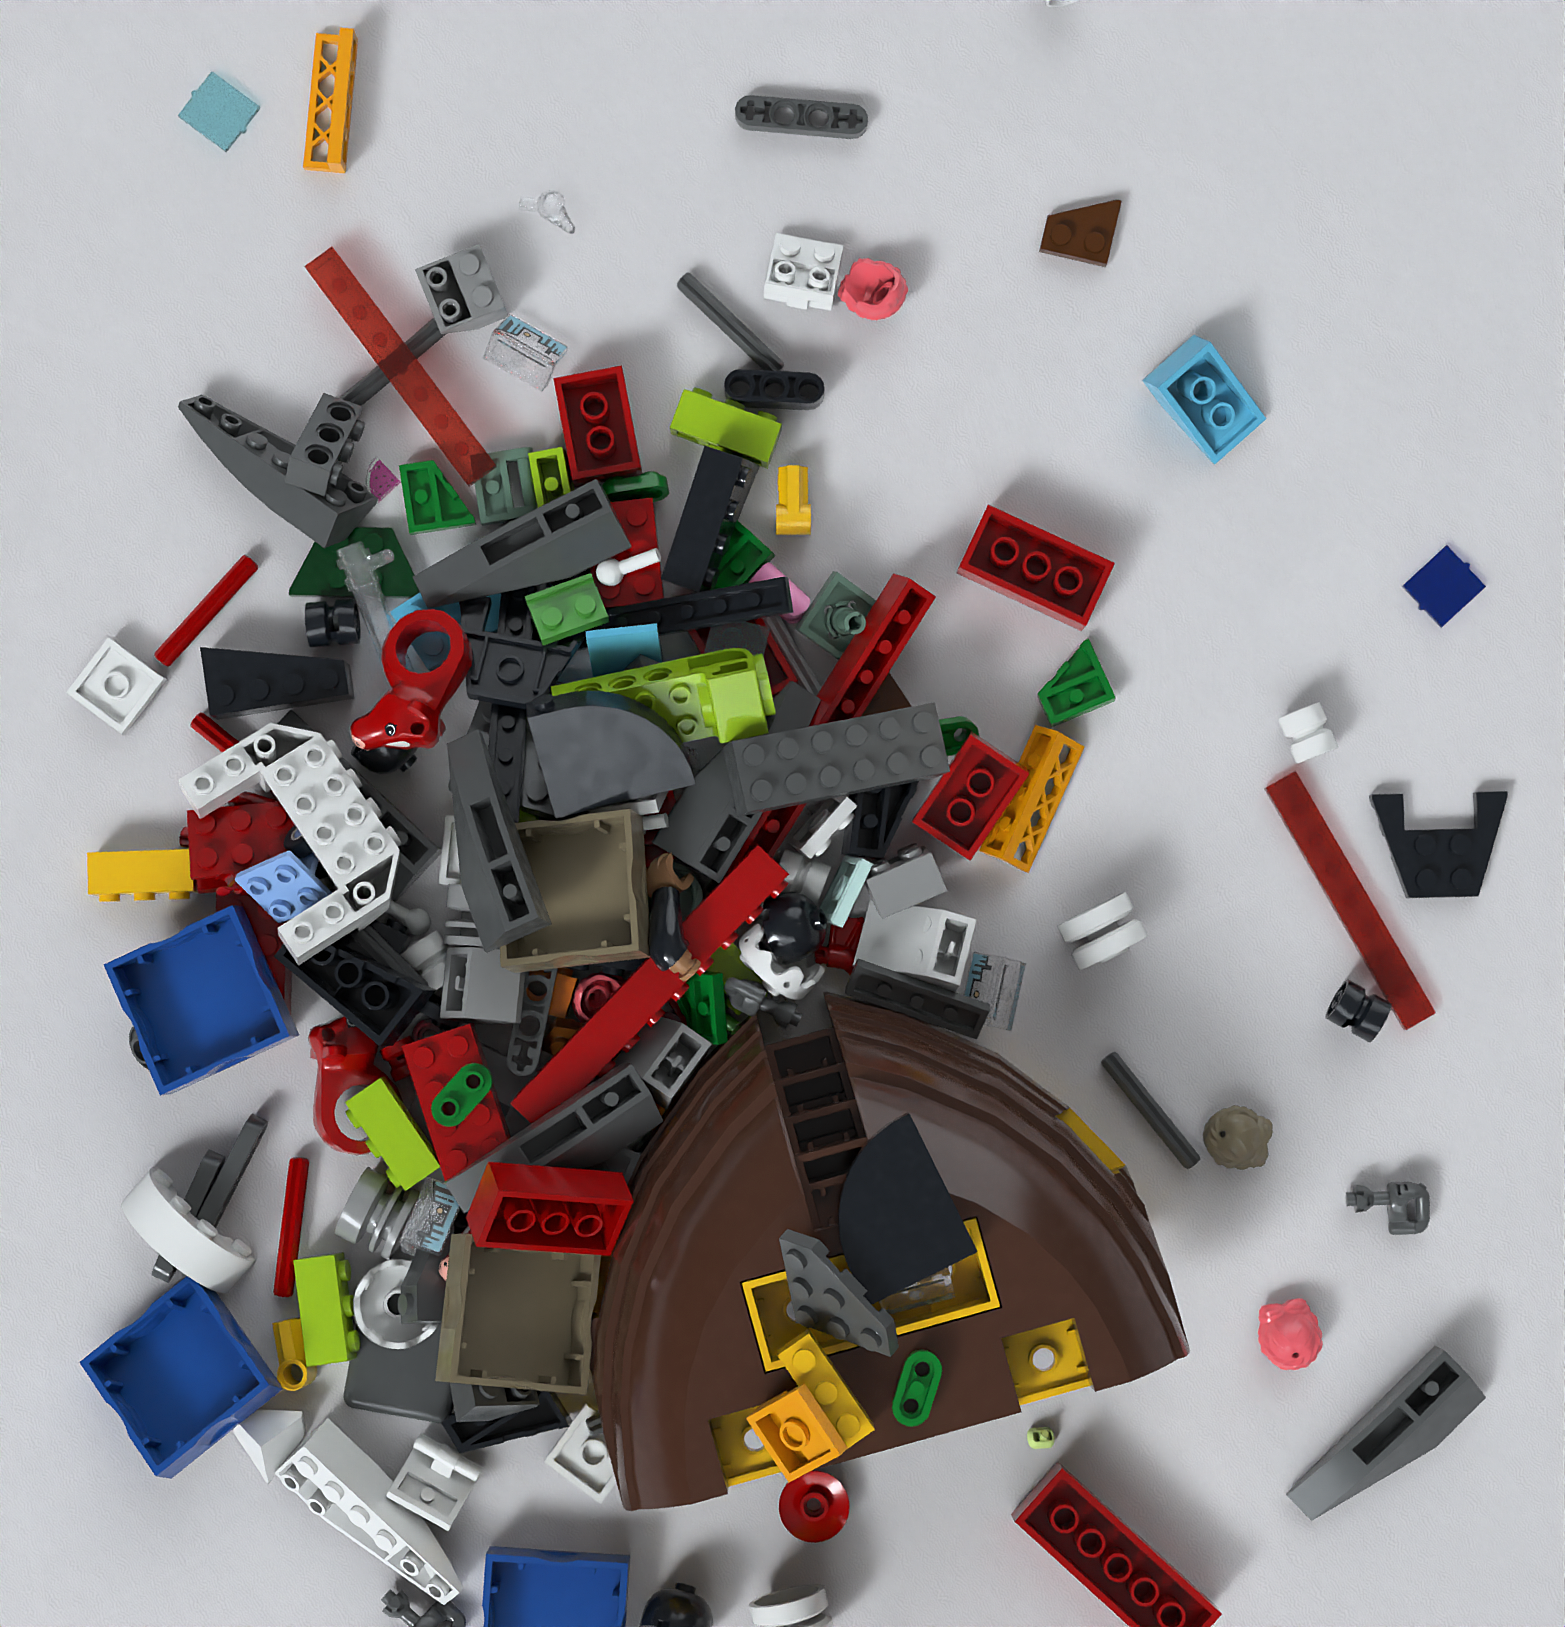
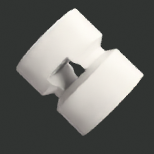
(1308, 732)
(803, 876)
(429, 959)

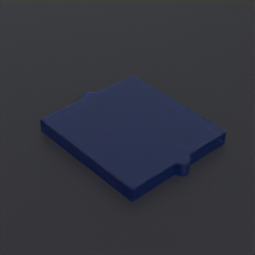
(1443, 586)

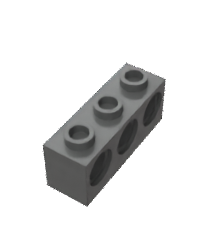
(325, 445)

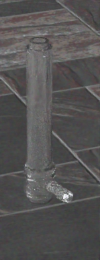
(363, 581)

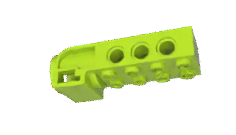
(698, 695)

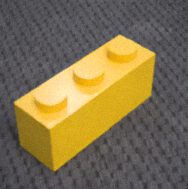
(140, 874)
(812, 1366)

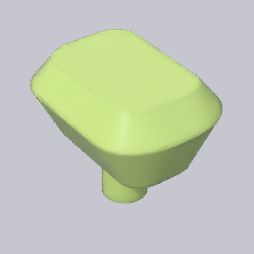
(1040, 1437)

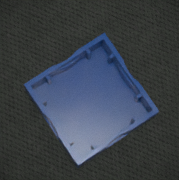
(201, 1000)
(181, 1376)
(554, 1588)

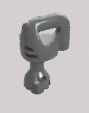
(750, 996)
(1396, 1198)
(399, 1607)

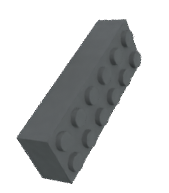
(835, 759)

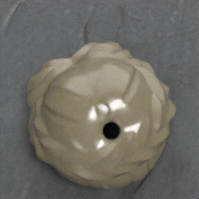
(1244, 1139)

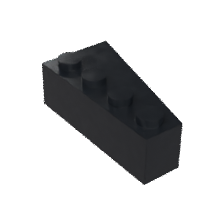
(709, 519)
(266, 682)
(362, 990)

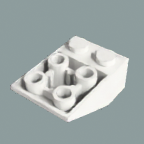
(918, 943)

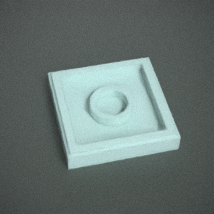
(845, 889)

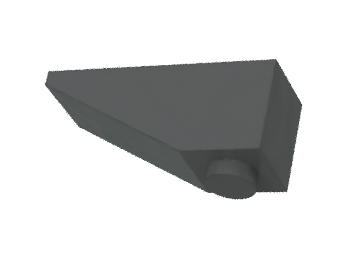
(423, 1288)

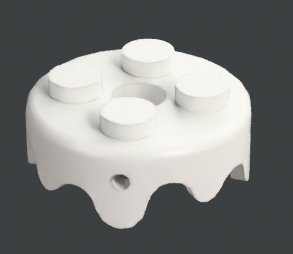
(790, 980)
(373, 1313)

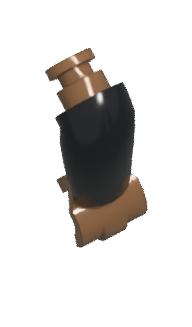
(666, 931)

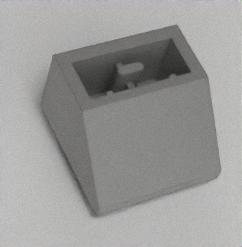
(462, 291)
(904, 880)
(479, 988)
(666, 1058)

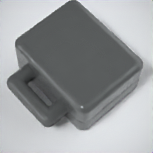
(398, 1379)

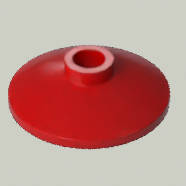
(817, 1524)

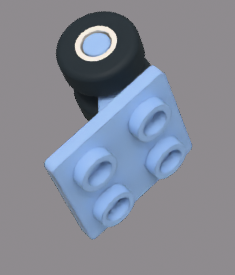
(285, 883)

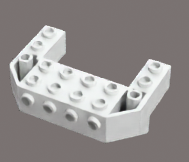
(329, 815)

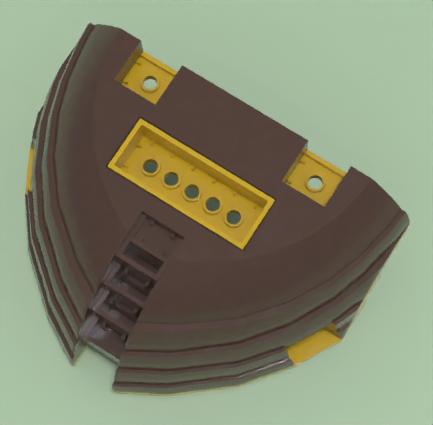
(764, 1147)

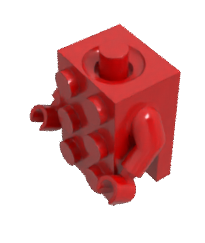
(234, 840)

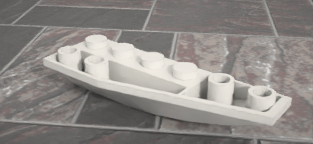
(351, 1496)

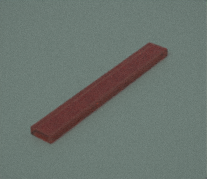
(400, 366)
(1349, 900)

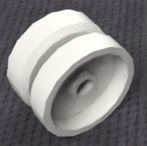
(1102, 931)
(792, 1607)

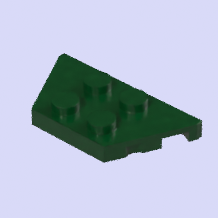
(323, 578)

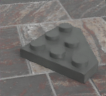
(831, 1298)

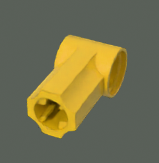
(793, 510)
(291, 1351)

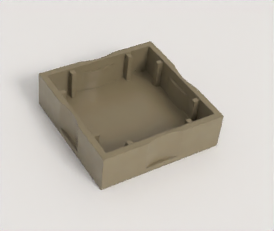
(592, 889)
(517, 1318)

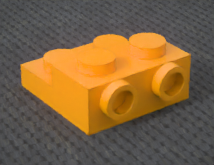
(796, 1432)

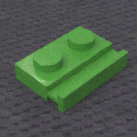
(567, 609)

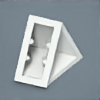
(270, 1438)

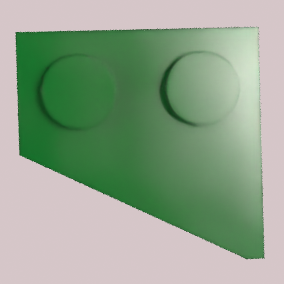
(431, 500)
(743, 558)
(1076, 687)
(705, 1006)

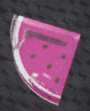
(380, 479)

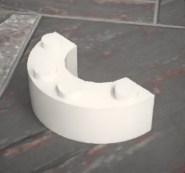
(181, 1238)

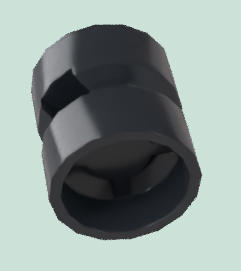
(320, 623)
(1356, 1009)

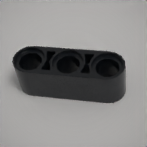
(790, 381)

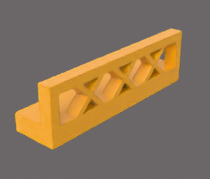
(339, 102)
(1014, 825)

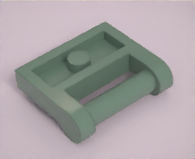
(495, 492)

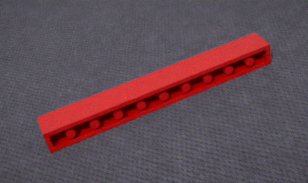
(853, 685)
(649, 988)

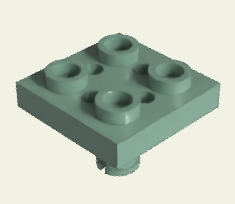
(841, 618)

